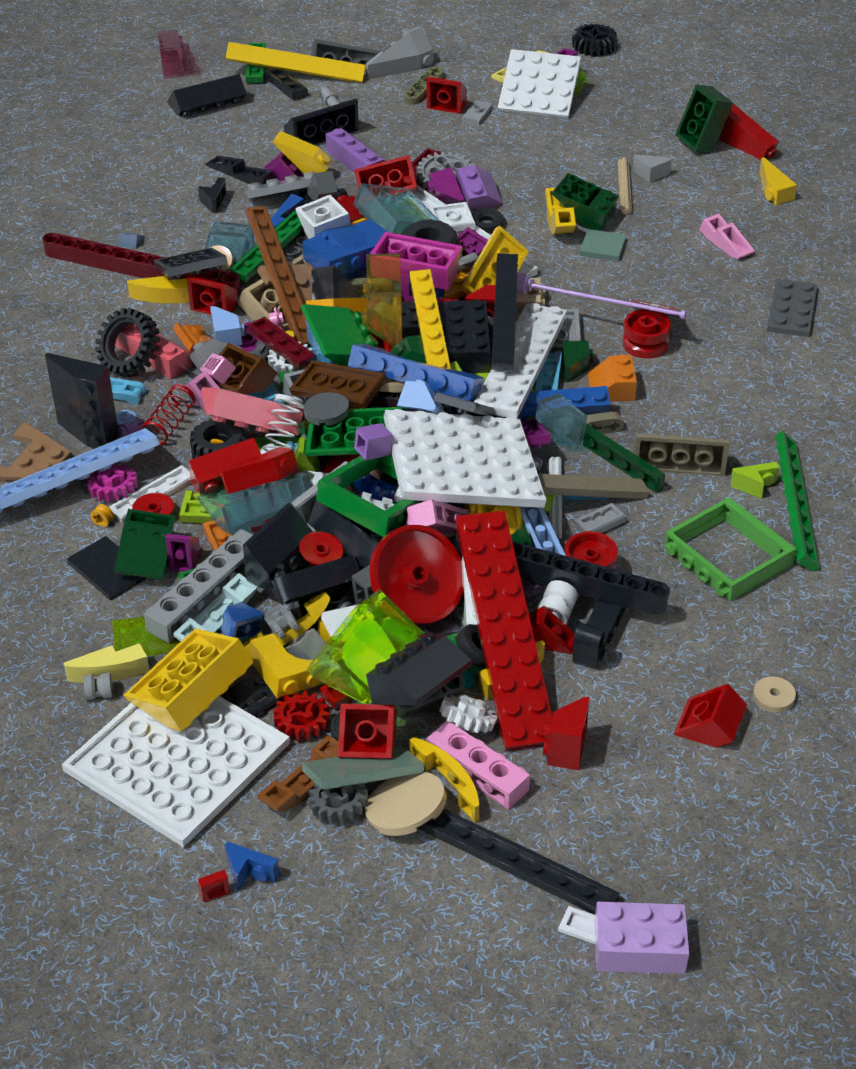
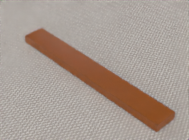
(279, 271)

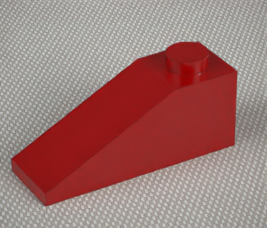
(260, 470)

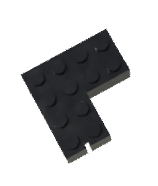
(463, 329)

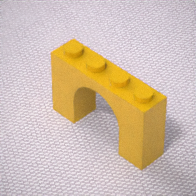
(280, 669)

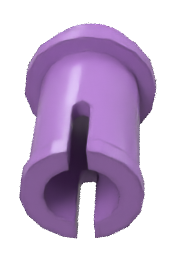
(130, 428)

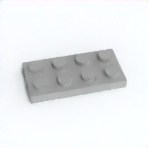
(276, 186)

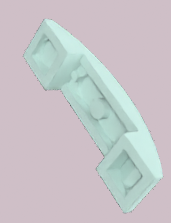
(211, 617)

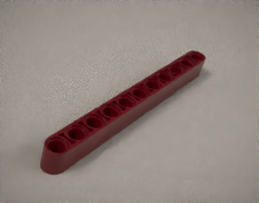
(121, 259)

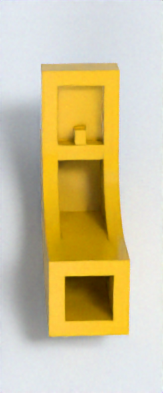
(560, 219)

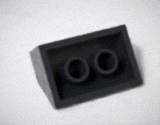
(275, 547)

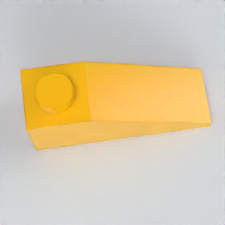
(302, 154)
(776, 185)

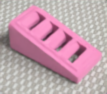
(218, 368)

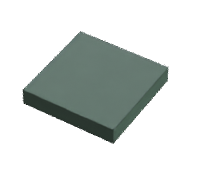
(603, 245)

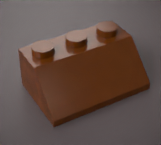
(251, 371)

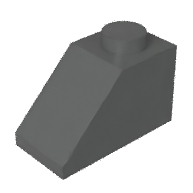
(322, 185)

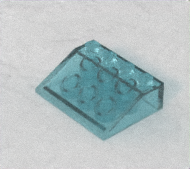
(391, 207)
(253, 504)

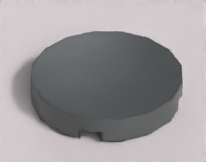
(326, 408)

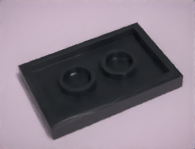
(97, 566)

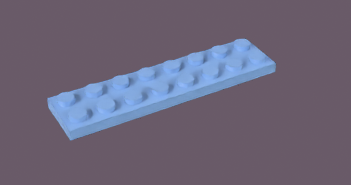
(77, 468)

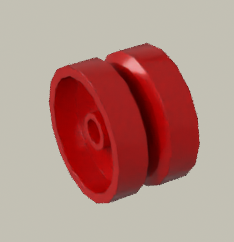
(646, 333)
(593, 548)

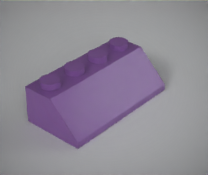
(350, 150)

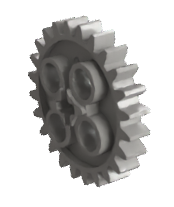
(437, 163)

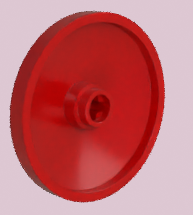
(418, 572)

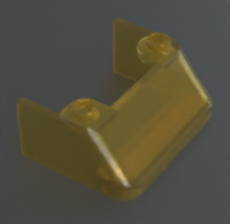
(383, 297)

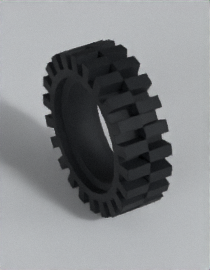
(145, 350)

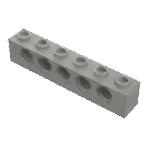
(197, 588)

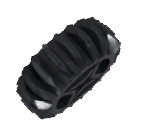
(594, 39)

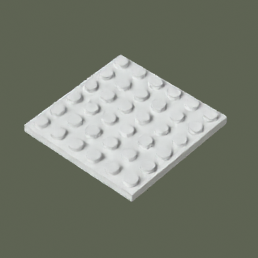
(463, 459)
(176, 776)

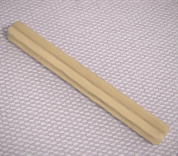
(624, 186)

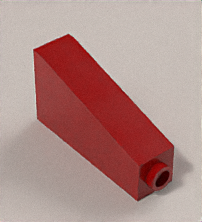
(747, 135)

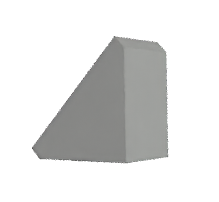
(651, 167)

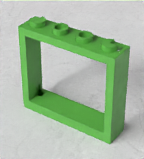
(764, 537)

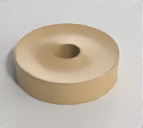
(776, 704)

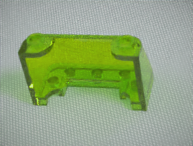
(360, 642)

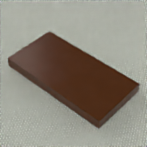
(355, 384)

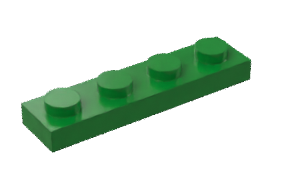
(255, 73)

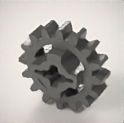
(338, 802)

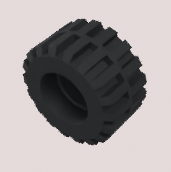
(214, 430)

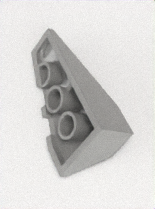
(407, 54)

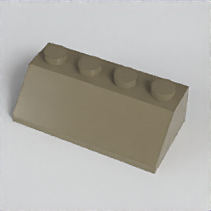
(683, 454)

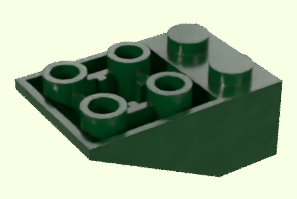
(591, 204)
(143, 544)

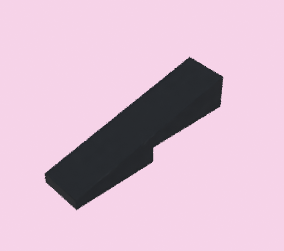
(237, 169)

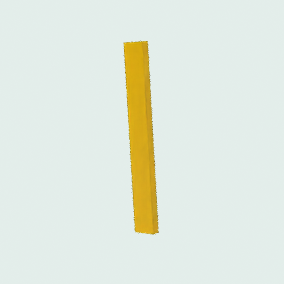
(295, 62)

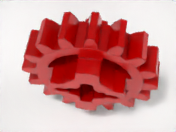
(301, 715)

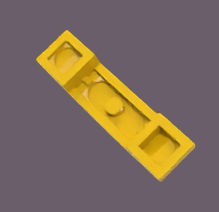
(314, 608)
(452, 770)

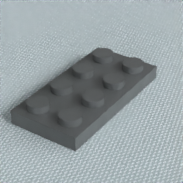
(792, 307)

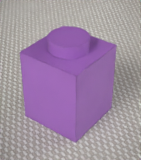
(373, 441)

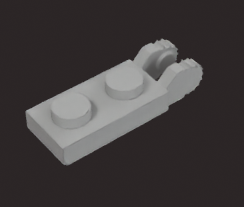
(280, 620)

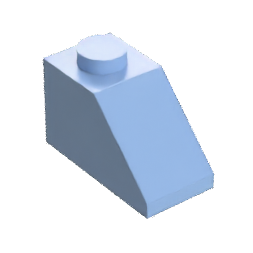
(226, 326)
(419, 397)

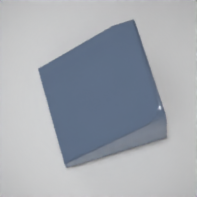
(129, 240)

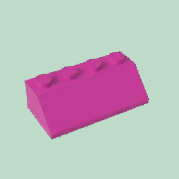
(422, 255)

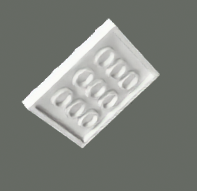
(539, 83)

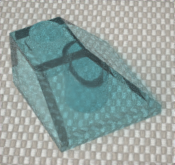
(562, 420)

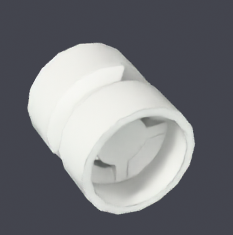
(559, 599)

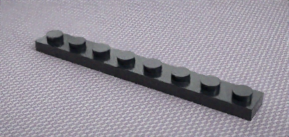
(519, 861)

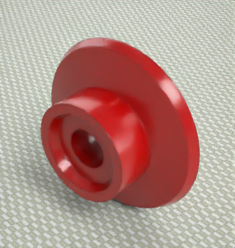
(154, 503)
(320, 548)

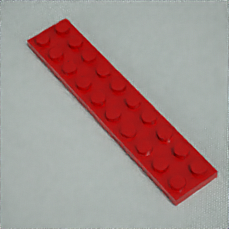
(504, 629)

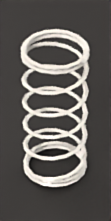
(289, 399)

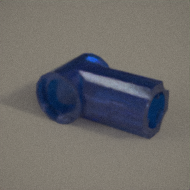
(373, 486)

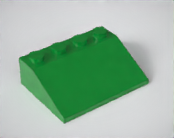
(337, 331)
(340, 437)

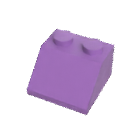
(477, 187)

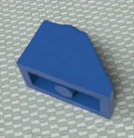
(241, 621)

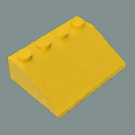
(190, 678)

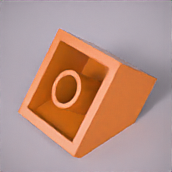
(618, 375)

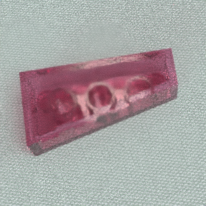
(172, 54)

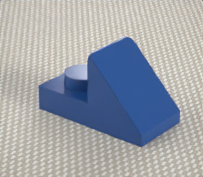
(247, 861)

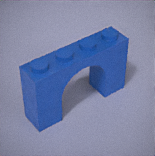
(321, 253)

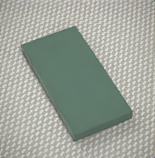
(342, 772)

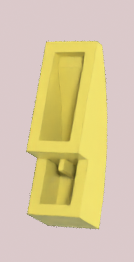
(121, 664)

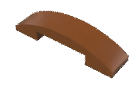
(297, 785)

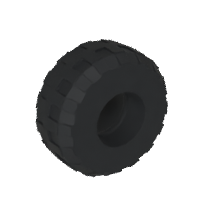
(432, 230)

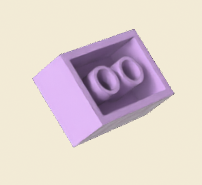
(641, 937)

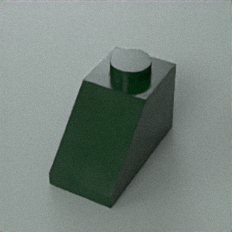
(575, 358)

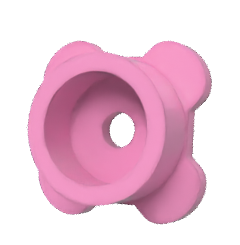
(278, 318)

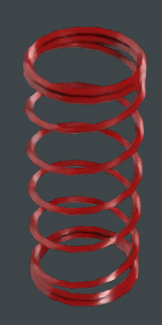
(177, 403)

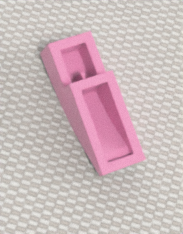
(726, 236)

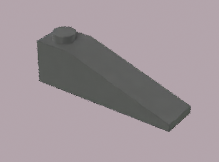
(342, 52)

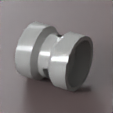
(104, 686)

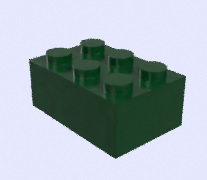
(704, 118)

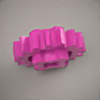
(112, 483)

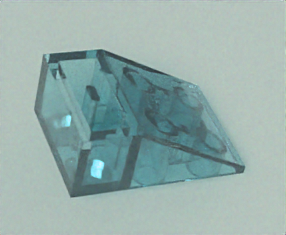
(233, 236)

